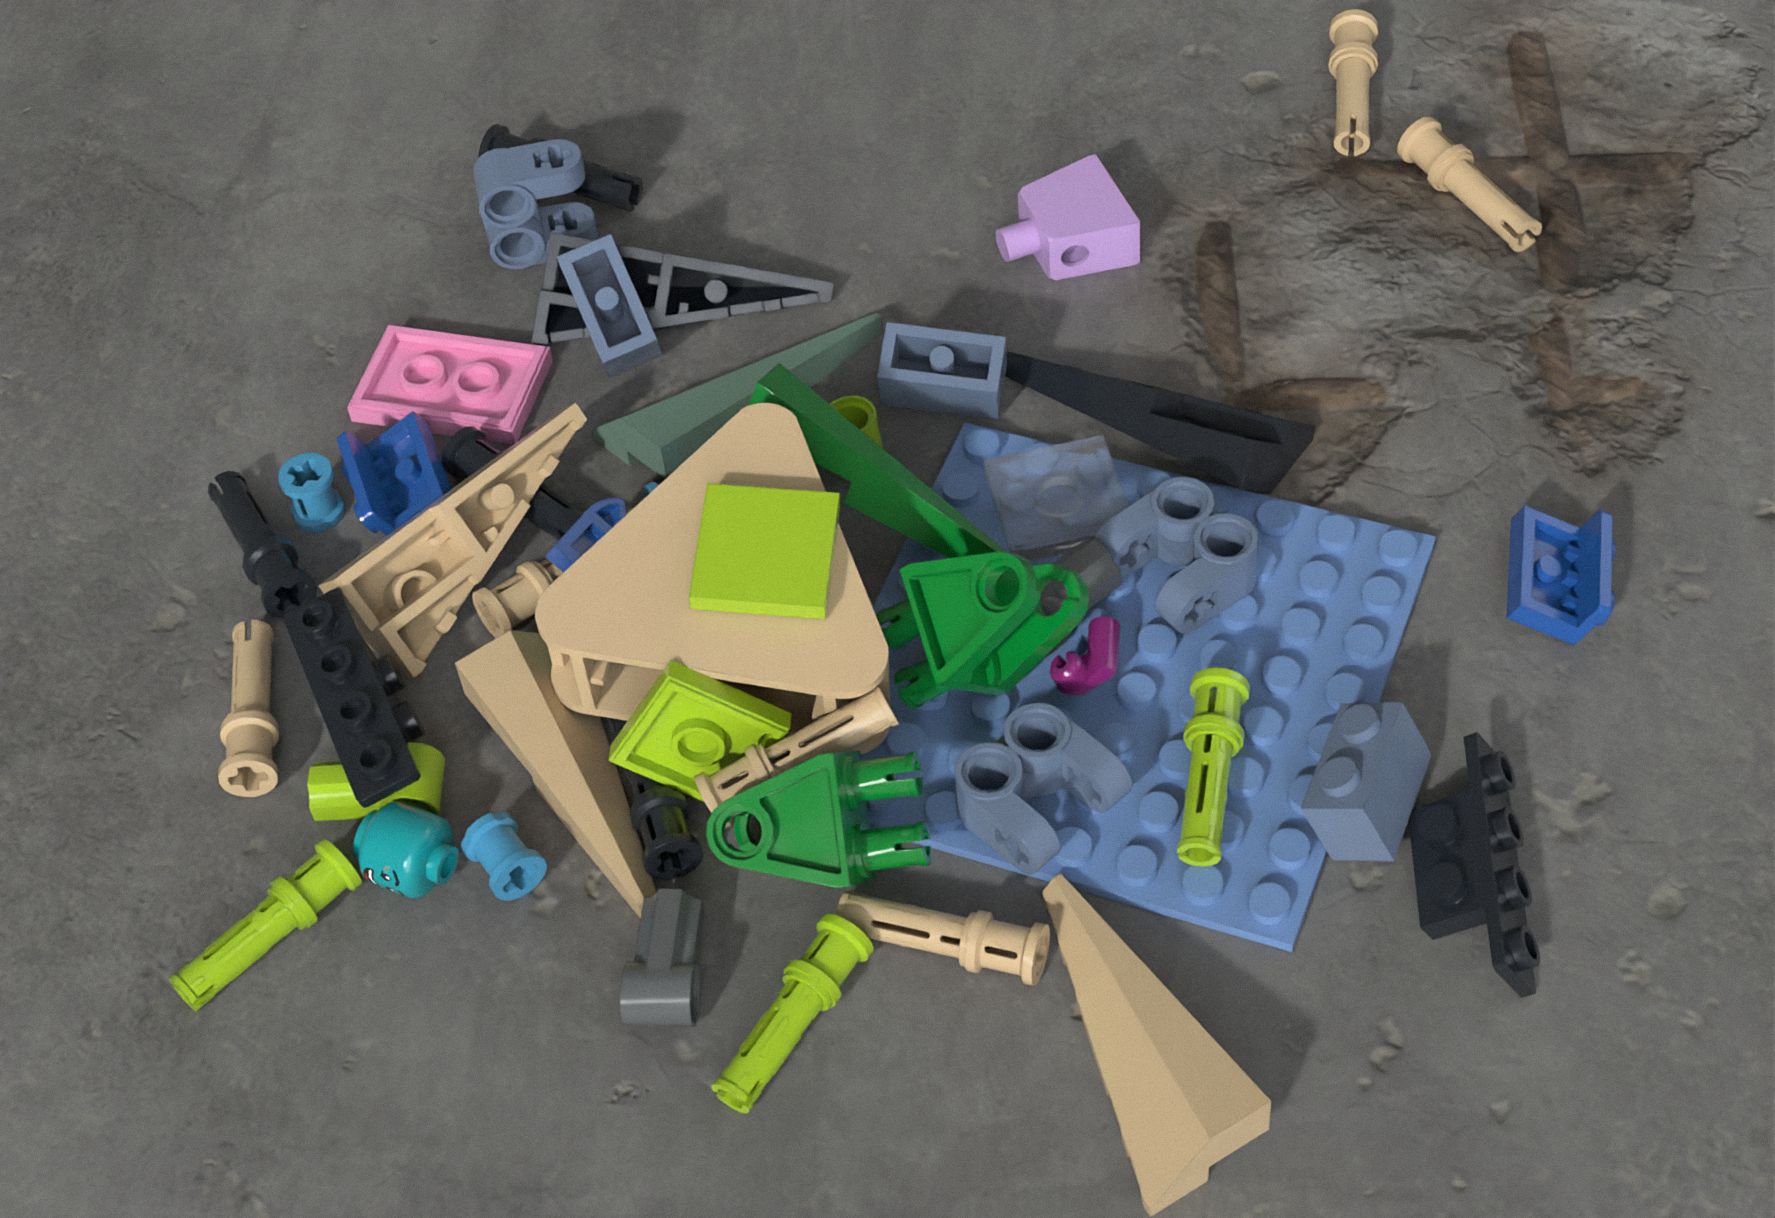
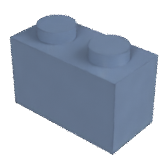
(609, 305)
(942, 370)
(1366, 781)

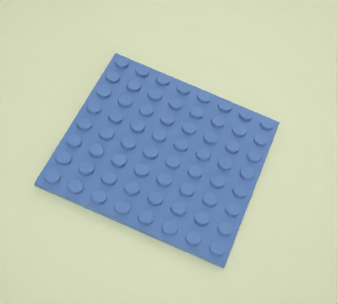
(1306, 638)

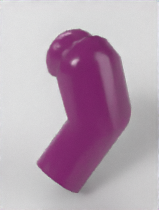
(1094, 666)

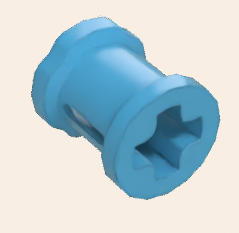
(309, 484)
(503, 855)

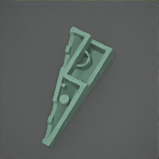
(677, 426)

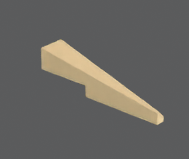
(423, 571)
(562, 753)
(1166, 1076)

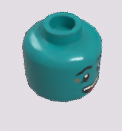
(405, 849)

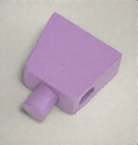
(1073, 223)

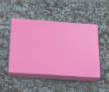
(451, 382)

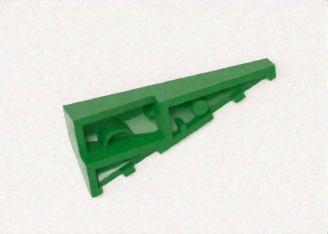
(879, 482)

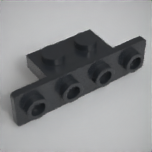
(356, 698)
(1471, 867)

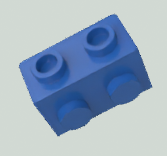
(393, 473)
(1560, 573)

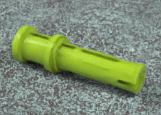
(1212, 739)
(290, 905)
(808, 988)

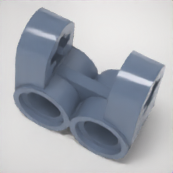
(507, 196)
(1186, 530)
(1020, 772)

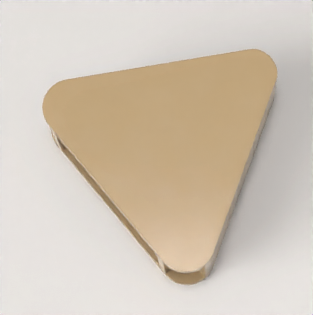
(628, 610)

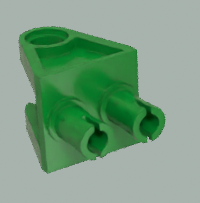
(978, 622)
(819, 821)

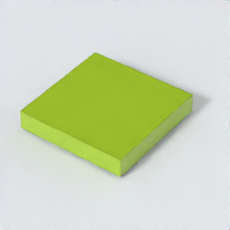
(765, 551)
(693, 727)

